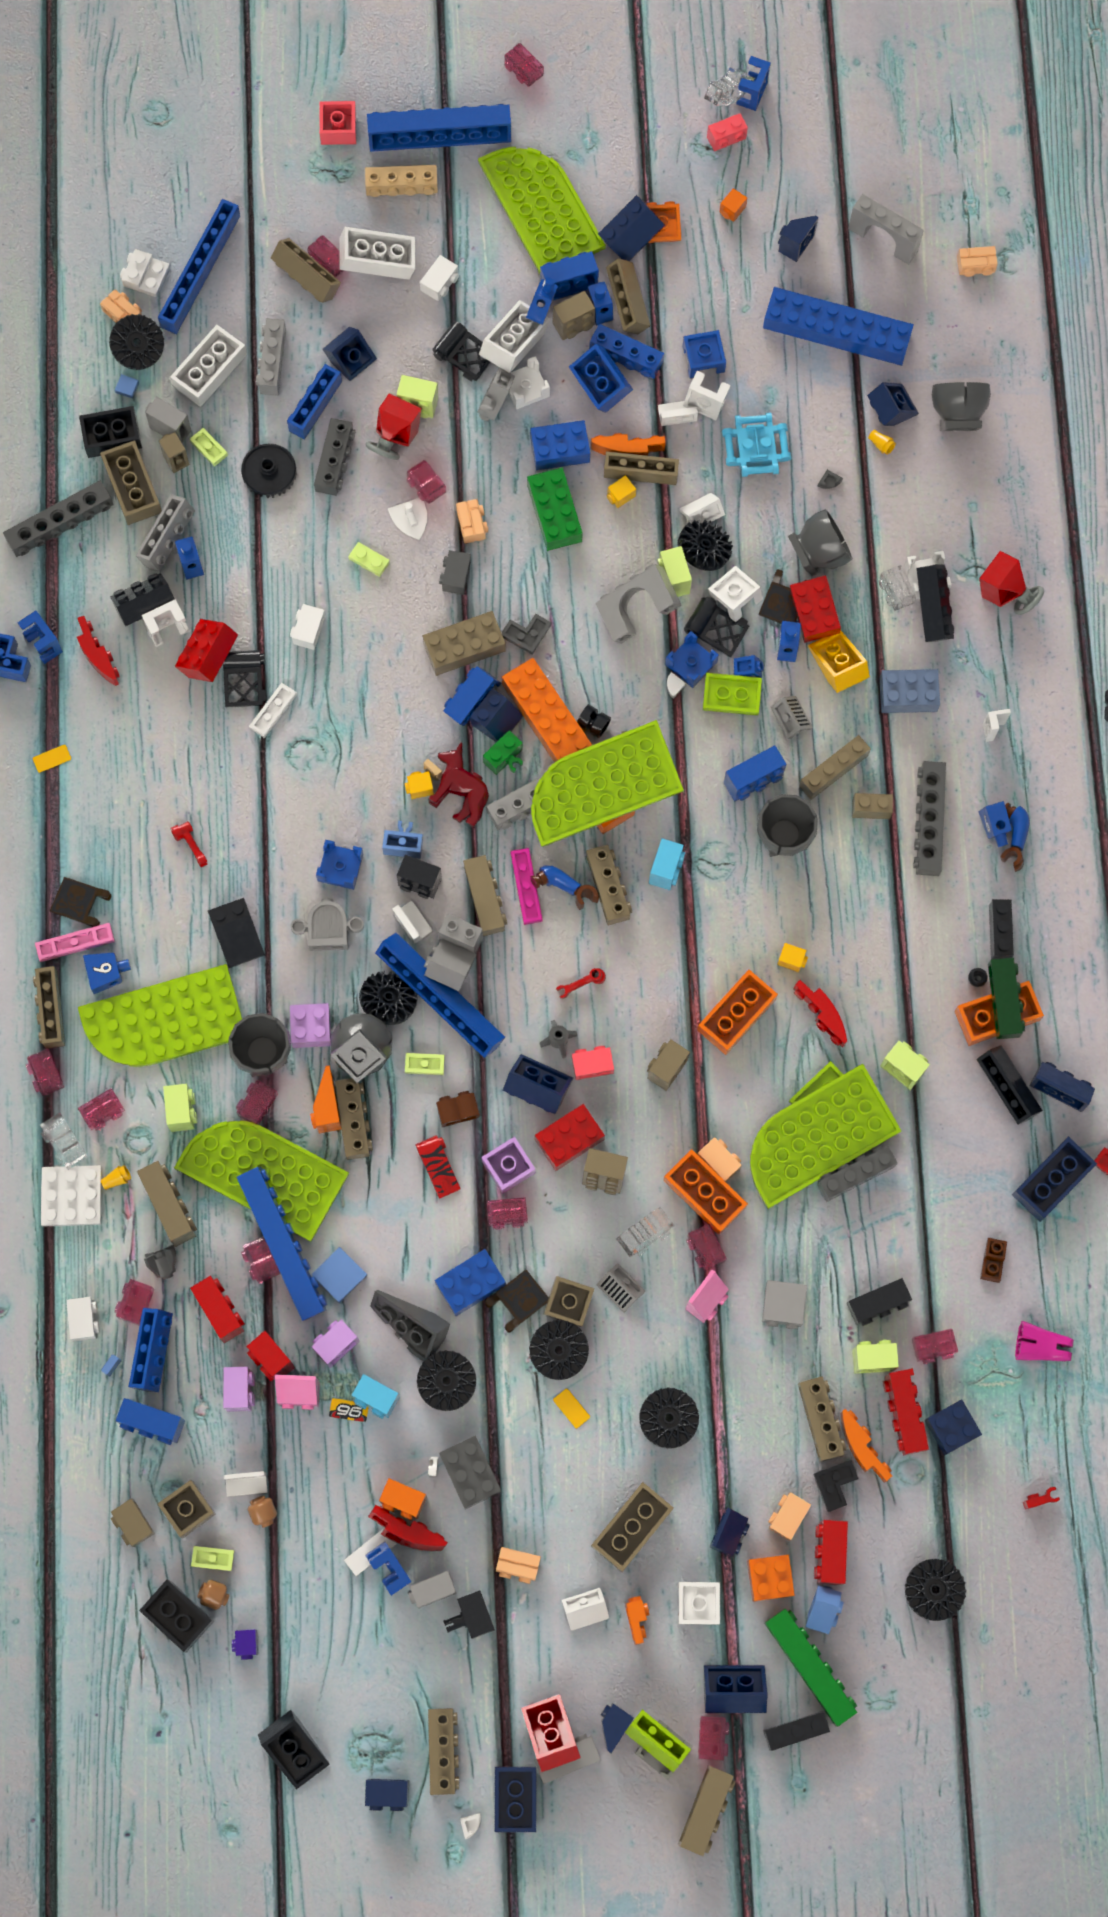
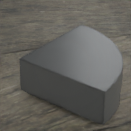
(829, 480)

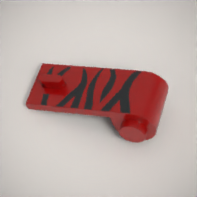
(438, 1166)

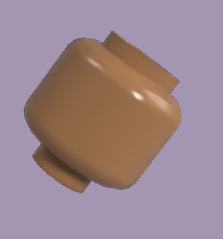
(262, 1511)
(213, 1594)

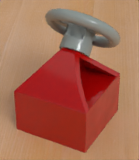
(396, 423)
(1005, 582)

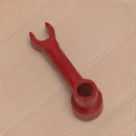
(184, 831)
(583, 981)

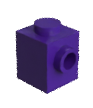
(245, 1644)

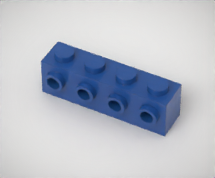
(628, 351)
(314, 401)
(150, 1350)

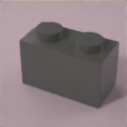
(456, 572)

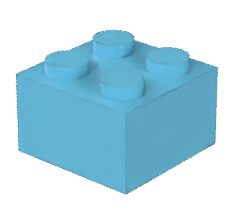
(666, 864)
(375, 1396)

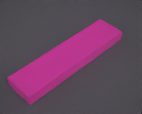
(526, 891)

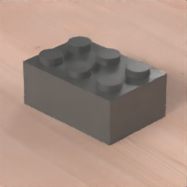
(470, 1472)

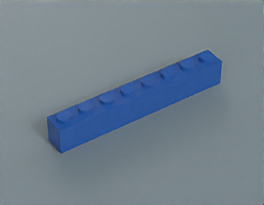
(199, 266)
(442, 998)
(281, 1243)

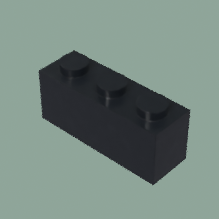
(1001, 928)
(879, 1302)
(796, 1731)

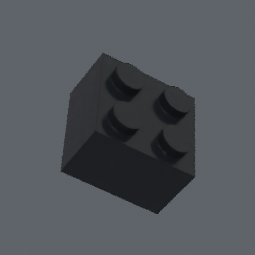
(419, 877)

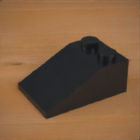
(236, 932)
(293, 1749)

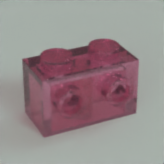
(135, 1298)
(712, 1738)

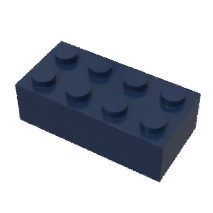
(1054, 1179)

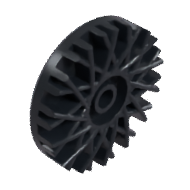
(131, 355)
(268, 470)
(705, 545)
(387, 998)
(574, 1352)
(431, 1377)
(658, 1429)
(919, 1589)

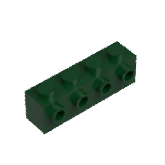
(1005, 998)

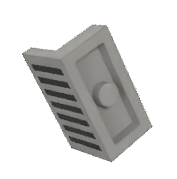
(791, 716)
(620, 1287)

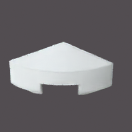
(674, 685)
(433, 1462)
(470, 1824)

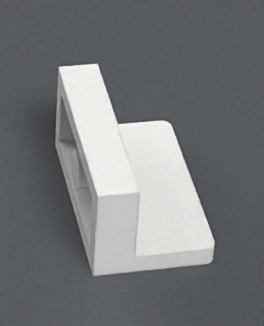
(676, 413)
(704, 508)
(992, 723)
(412, 921)
(246, 1484)
(585, 1609)

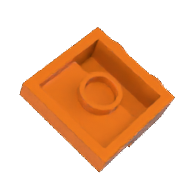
(670, 215)
(637, 1613)

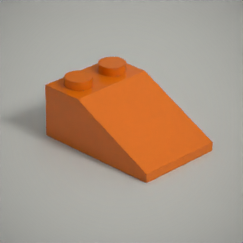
(325, 1107)

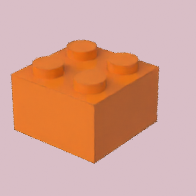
(403, 1499)
(770, 1578)

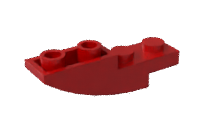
(96, 655)
(828, 1017)
(412, 1536)

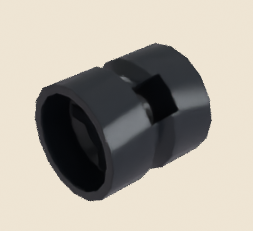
(594, 721)

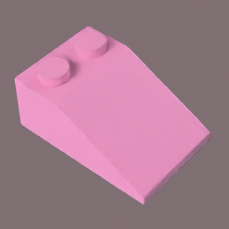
(707, 1297)
(297, 1391)

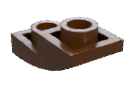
(993, 1260)

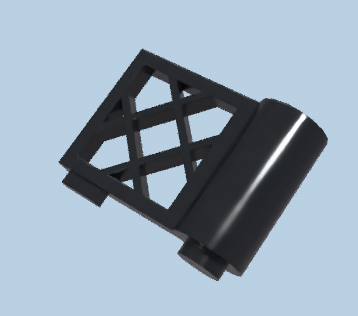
(450, 345)
(701, 622)
(239, 663)

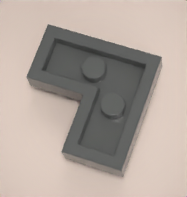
(528, 637)

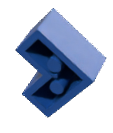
(12, 665)

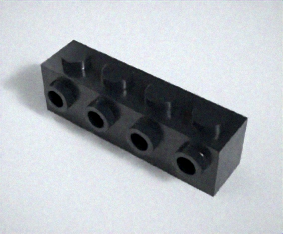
(935, 603)
(1009, 1084)

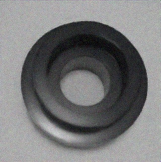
(977, 971)

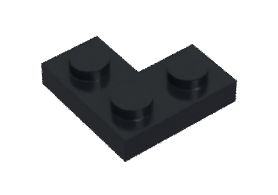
(830, 1482)

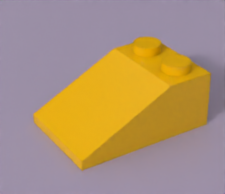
(839, 661)

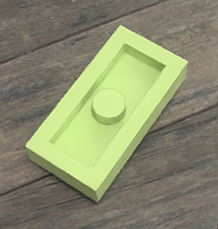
(208, 447)
(369, 559)
(424, 1064)
(212, 1558)

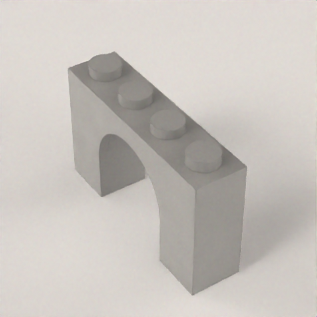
(905, 234)
(614, 605)

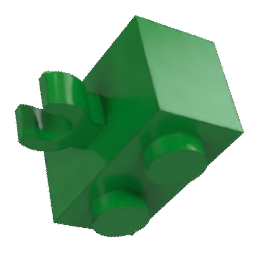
(504, 753)

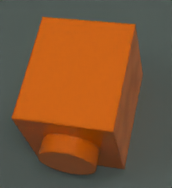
(733, 205)

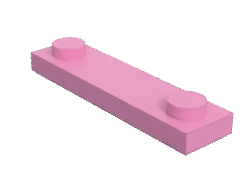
(74, 942)

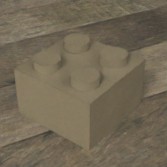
(573, 316)
(668, 1064)
(568, 1301)
(186, 1509)

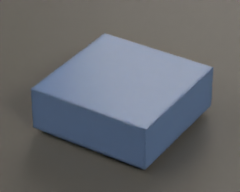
(126, 386)
(111, 1365)

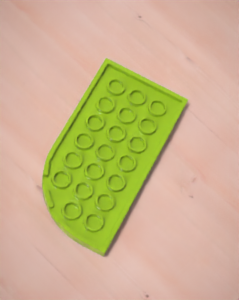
(541, 204)
(603, 783)
(164, 1019)
(819, 1135)
(301, 1179)

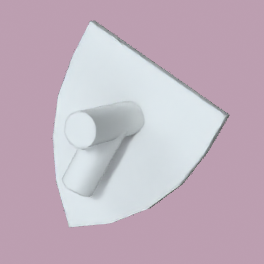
(410, 517)

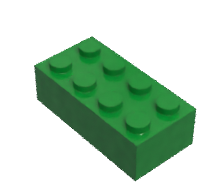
(554, 509)

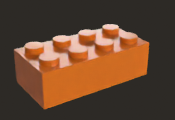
(737, 1012)
(978, 1018)
(705, 1192)

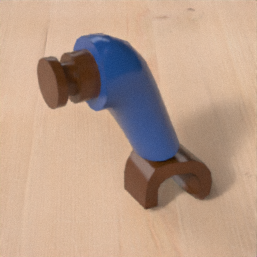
(1020, 823)
(554, 876)

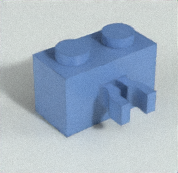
(402, 843)
(824, 1609)

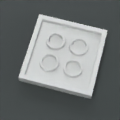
(71, 1196)

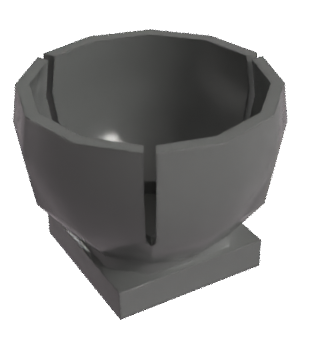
(961, 405)
(820, 544)
(787, 825)
(259, 1044)
(361, 1045)

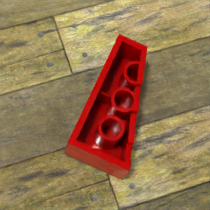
(906, 1412)

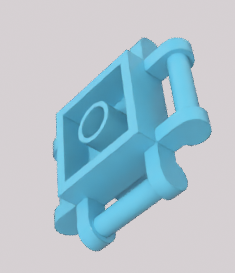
(756, 445)

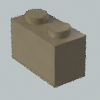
(174, 452)
(872, 806)
(132, 1523)

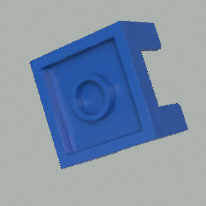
(756, 87)
(704, 352)
(41, 630)
(691, 660)
(339, 865)
(383, 1555)

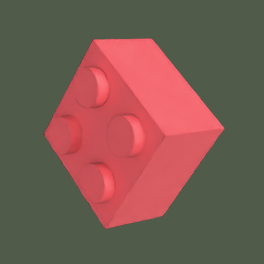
(337, 122)

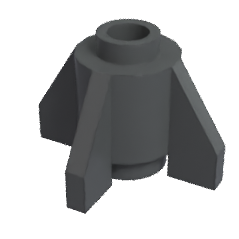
(558, 1042)
(162, 1262)

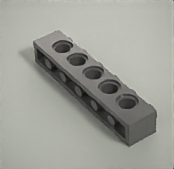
(62, 509)
(937, 772)

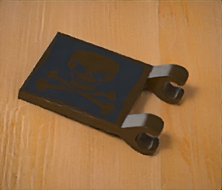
(778, 602)
(76, 900)
(521, 1298)

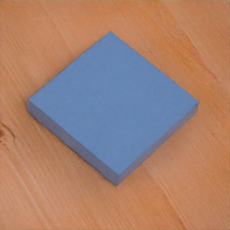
(339, 1274)

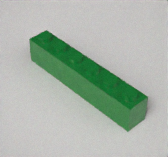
(811, 1668)

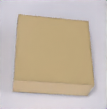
(434, 771)

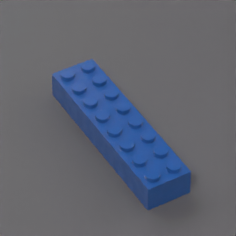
(439, 127)
(837, 326)

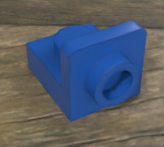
(748, 666)

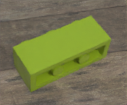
(657, 1741)

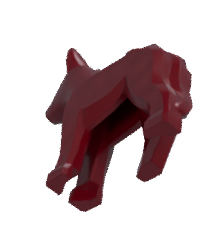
(461, 783)

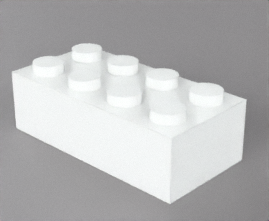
(377, 253)
(512, 338)
(208, 365)

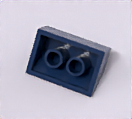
(631, 229)
(537, 1084)
(1062, 1086)
(735, 1689)

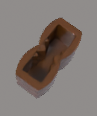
(457, 1109)

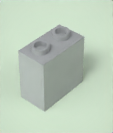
(167, 419)
(461, 933)
(449, 964)
(784, 1304)
(432, 1590)

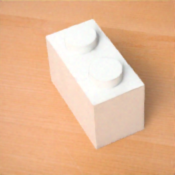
(439, 278)
(308, 626)
(82, 1319)

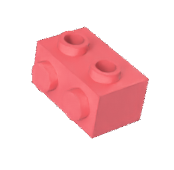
(727, 132)
(592, 1063)

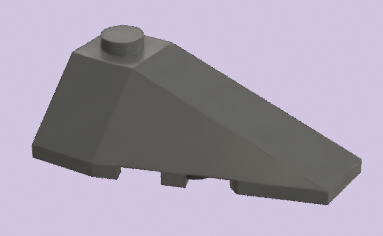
(416, 1326)

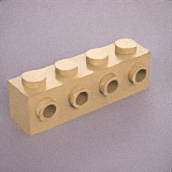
(401, 180)

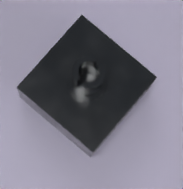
(473, 1616)

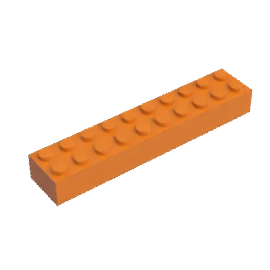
(549, 717)

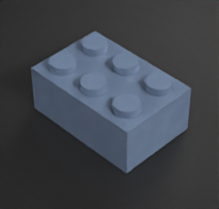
(909, 691)

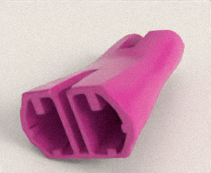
(1041, 1344)

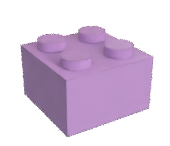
(310, 1025)
(508, 1165)
(335, 1343)
(238, 1389)

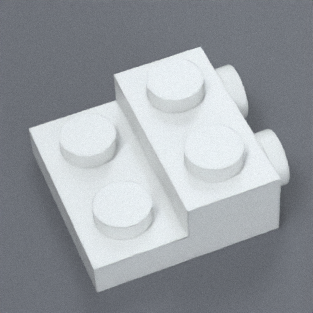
(144, 273)

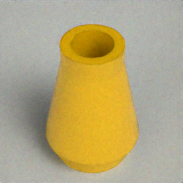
(882, 442)
(117, 1177)

